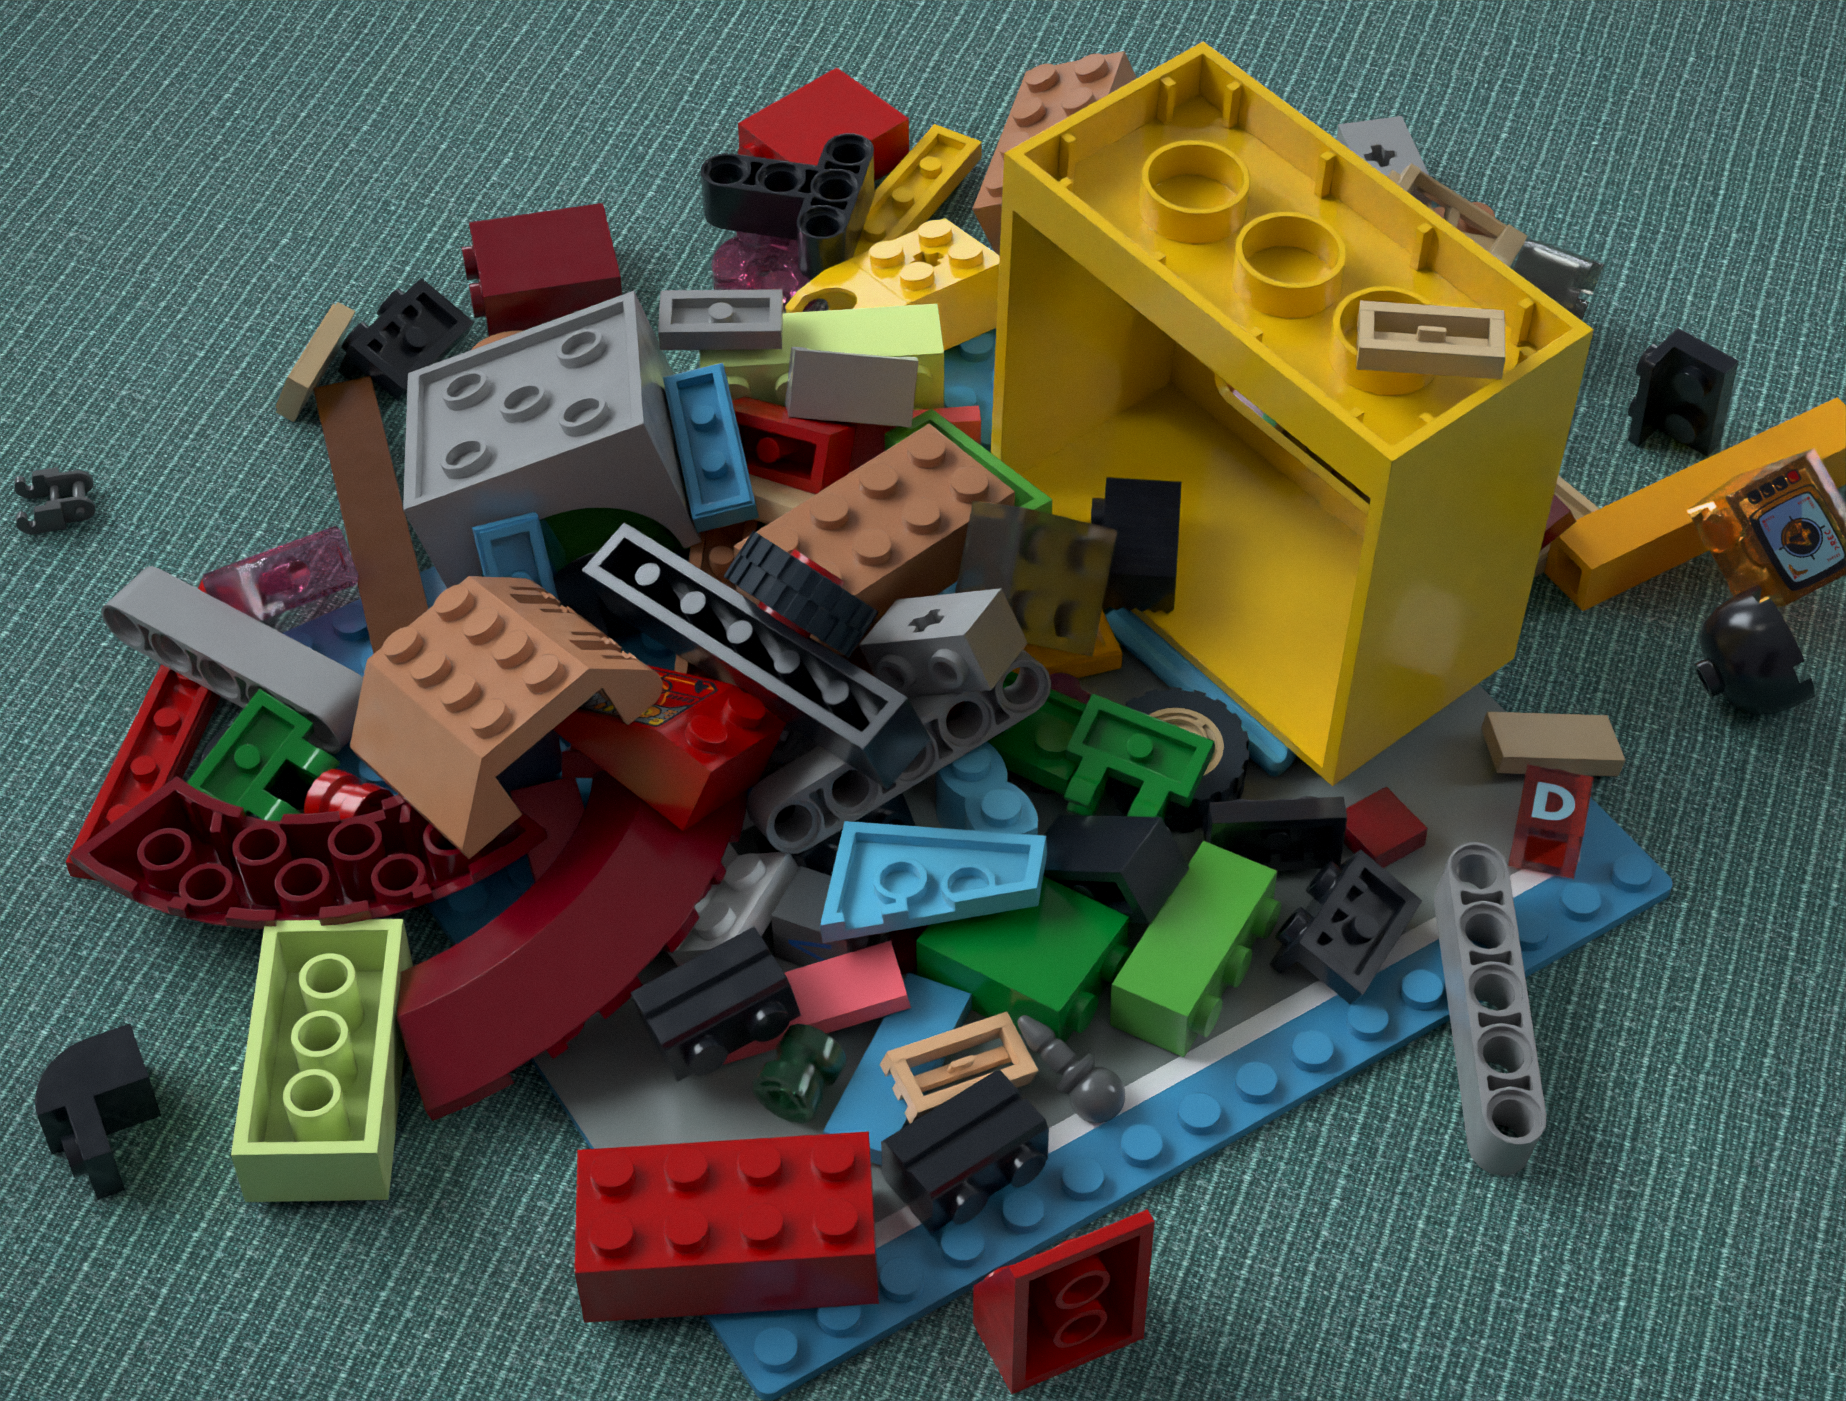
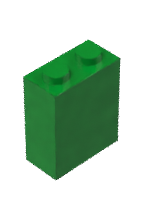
(1031, 959)

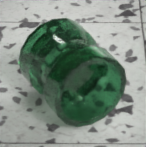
(795, 1079)

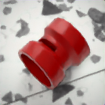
(344, 793)

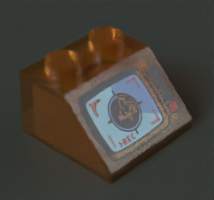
(1776, 528)

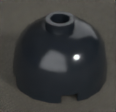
(1751, 656)

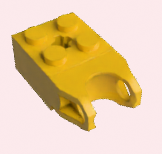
(922, 267)

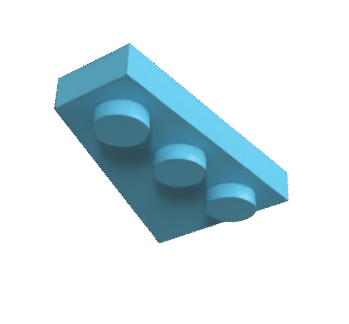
(926, 876)

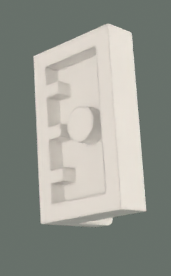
(740, 902)

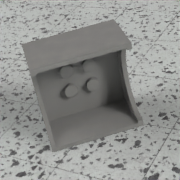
(544, 428)

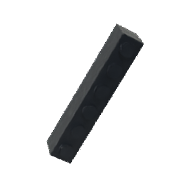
(747, 647)

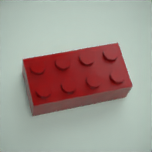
(725, 1227)

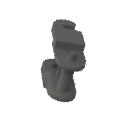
(57, 511)

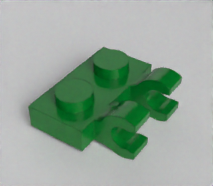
(1135, 750)
(255, 755)

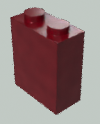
(540, 266)

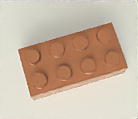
(1045, 98)
(893, 522)

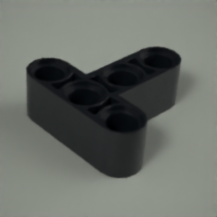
(813, 204)

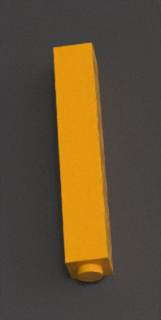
(1651, 527)

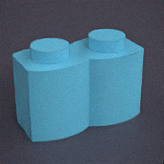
(977, 797)

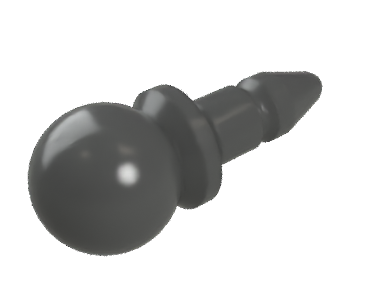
(1093, 1091)

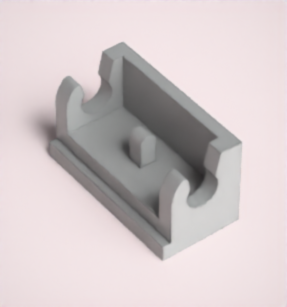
(851, 387)

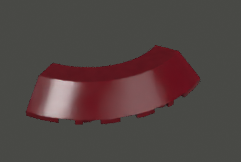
(247, 872)
(562, 947)

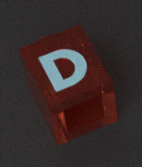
(1551, 821)

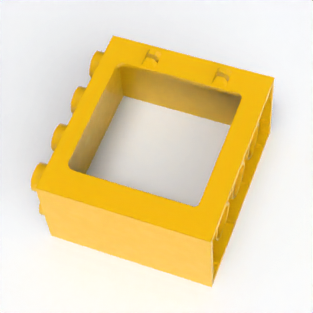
(1229, 240)

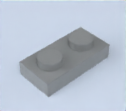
(720, 319)

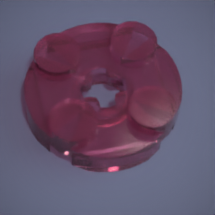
(748, 254)

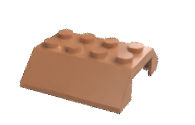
(476, 691)

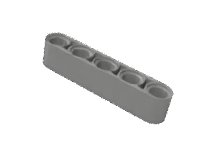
(233, 653)
(810, 777)
(1484, 1033)

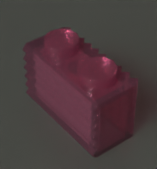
(285, 575)

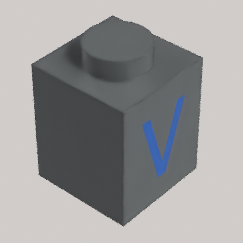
(798, 921)

